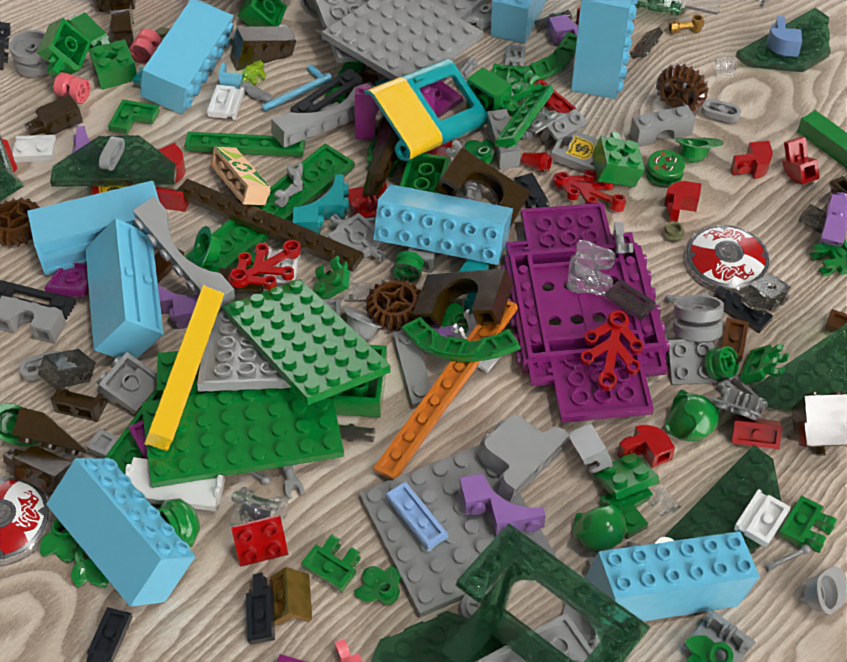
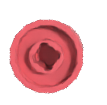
(144, 45)
(75, 86)

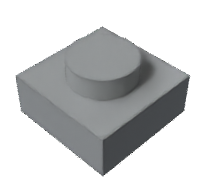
(101, 443)

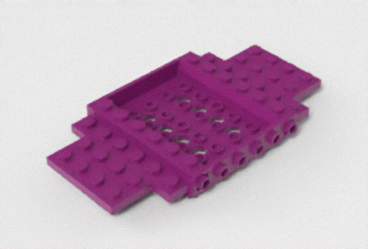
(554, 352)

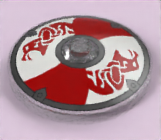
(726, 258)
(22, 519)

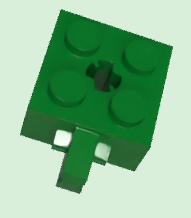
(63, 48)
(112, 63)
(492, 92)
(618, 160)

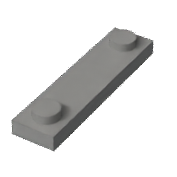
(412, 367)

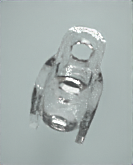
(584, 266)
(256, 508)

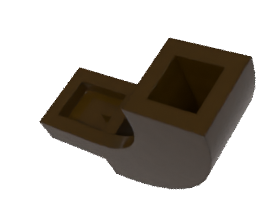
(122, 23)

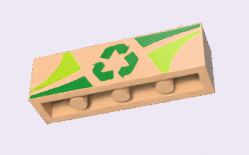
(240, 176)

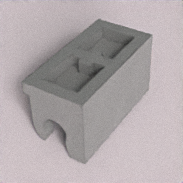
(590, 447)

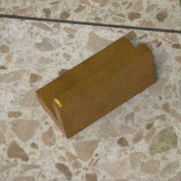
(291, 595)

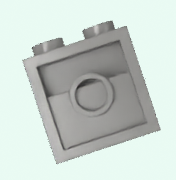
(128, 382)

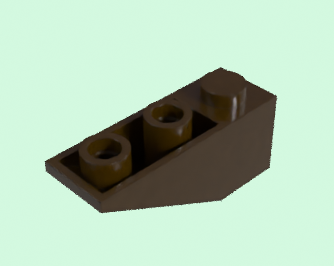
(42, 428)

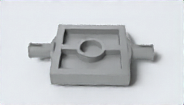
(358, 234)

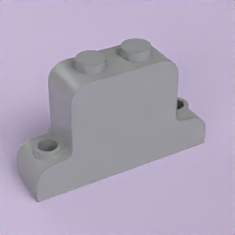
(520, 453)

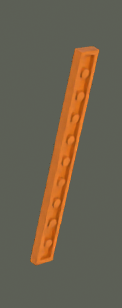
(434, 404)

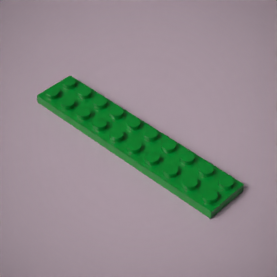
(317, 177)

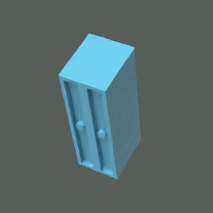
(515, 18)
(603, 46)
(186, 56)
(442, 224)
(68, 227)
(123, 291)
(120, 531)
(676, 575)

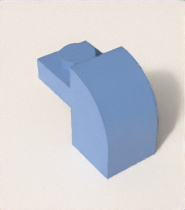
(783, 40)

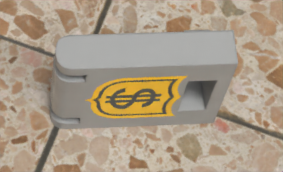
(578, 153)

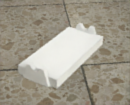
(199, 494)

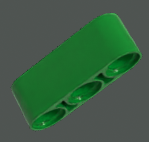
(89, 28)

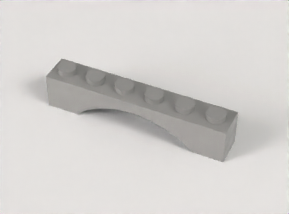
(295, 127)
(155, 222)

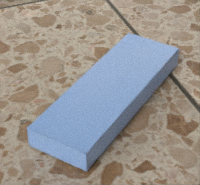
(416, 516)

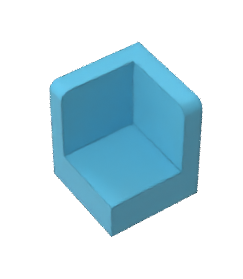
(229, 79)

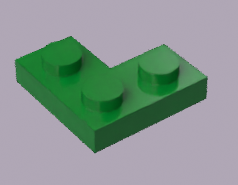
(132, 111)
(635, 521)

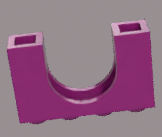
(367, 108)

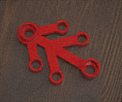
(588, 190)
(241, 277)
(613, 347)

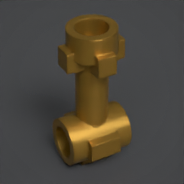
(694, 25)

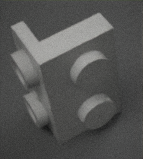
(564, 126)

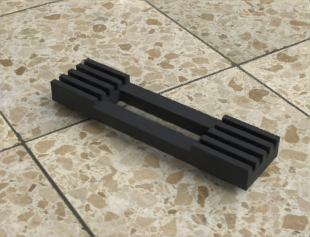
(346, 80)
(58, 301)

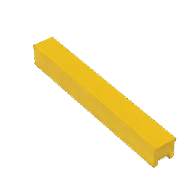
(184, 369)

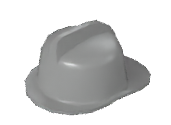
(360, 322)
(826, 591)

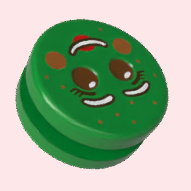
(665, 168)

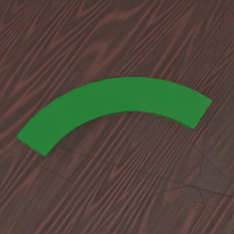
(545, 67)
(457, 348)

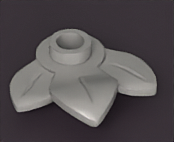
(481, 16)

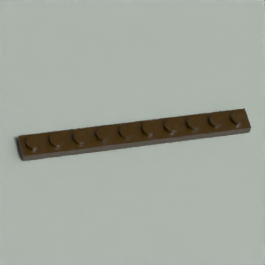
(269, 224)

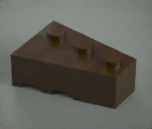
(261, 44)

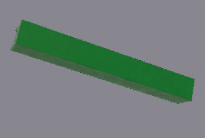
(825, 136)

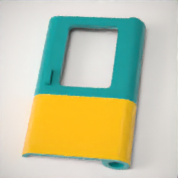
(414, 118)

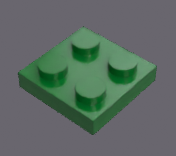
(626, 476)

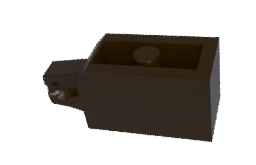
(55, 117)
(37, 467)

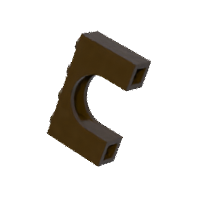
(470, 169)
(441, 289)

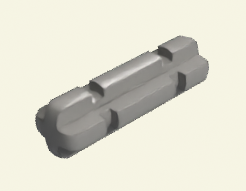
(468, 67)
(256, 92)

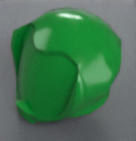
(691, 417)
(181, 518)
(600, 527)

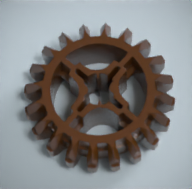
(677, 87)
(15, 222)
(394, 299)

